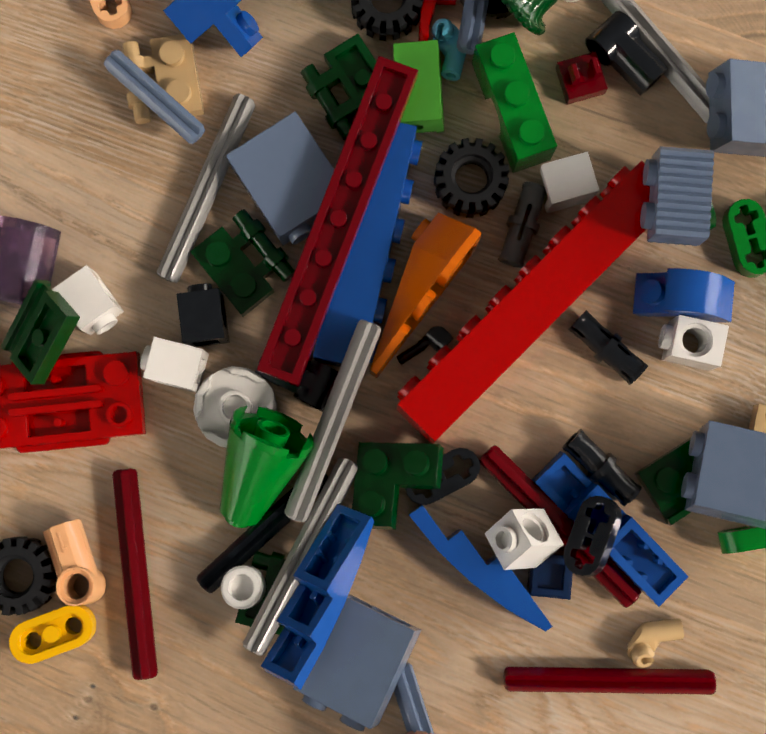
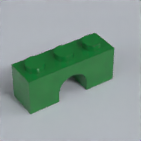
(521, 116)

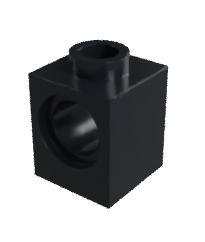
(202, 316)

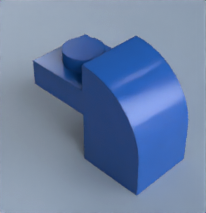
(197, 16)
(684, 293)

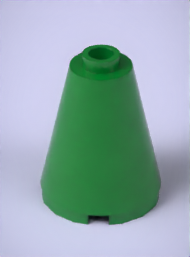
(259, 462)

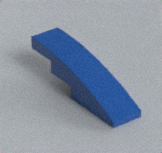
(633, 548)
(487, 576)
(317, 602)

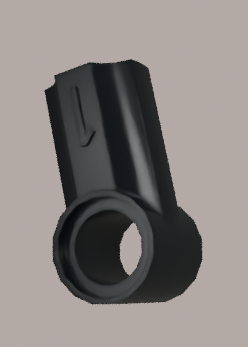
(620, 46)
(314, 385)

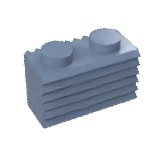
(678, 196)

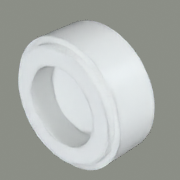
(243, 587)

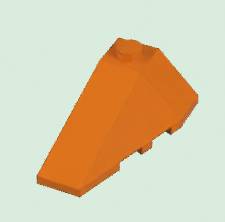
(434, 261)

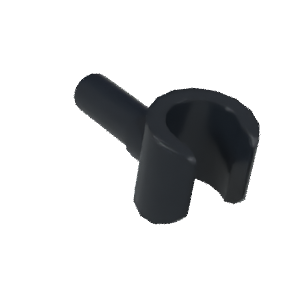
(436, 337)

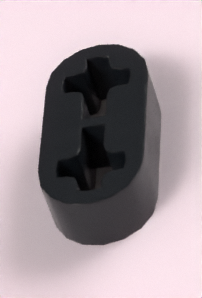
(452, 483)
(602, 539)

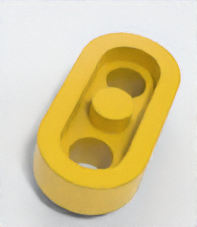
(54, 634)

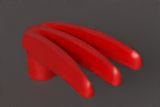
(427, 15)

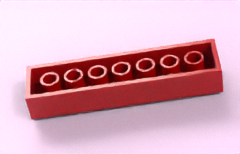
(525, 312)

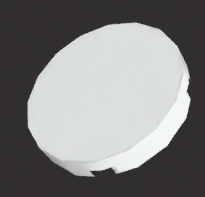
(226, 392)

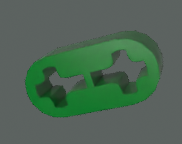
(740, 242)
(742, 539)

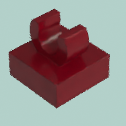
(581, 78)

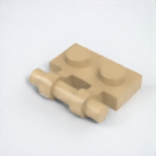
(174, 71)

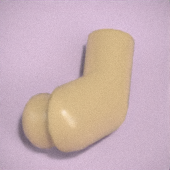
(647, 638)

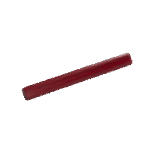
(532, 497)
(135, 574)
(609, 680)

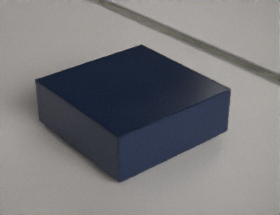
(550, 579)

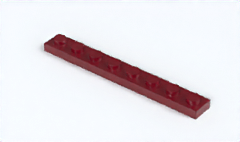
(338, 221)

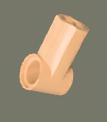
(71, 558)

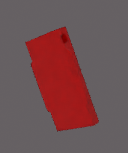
(78, 406)

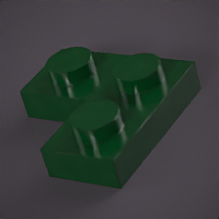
(386, 469)

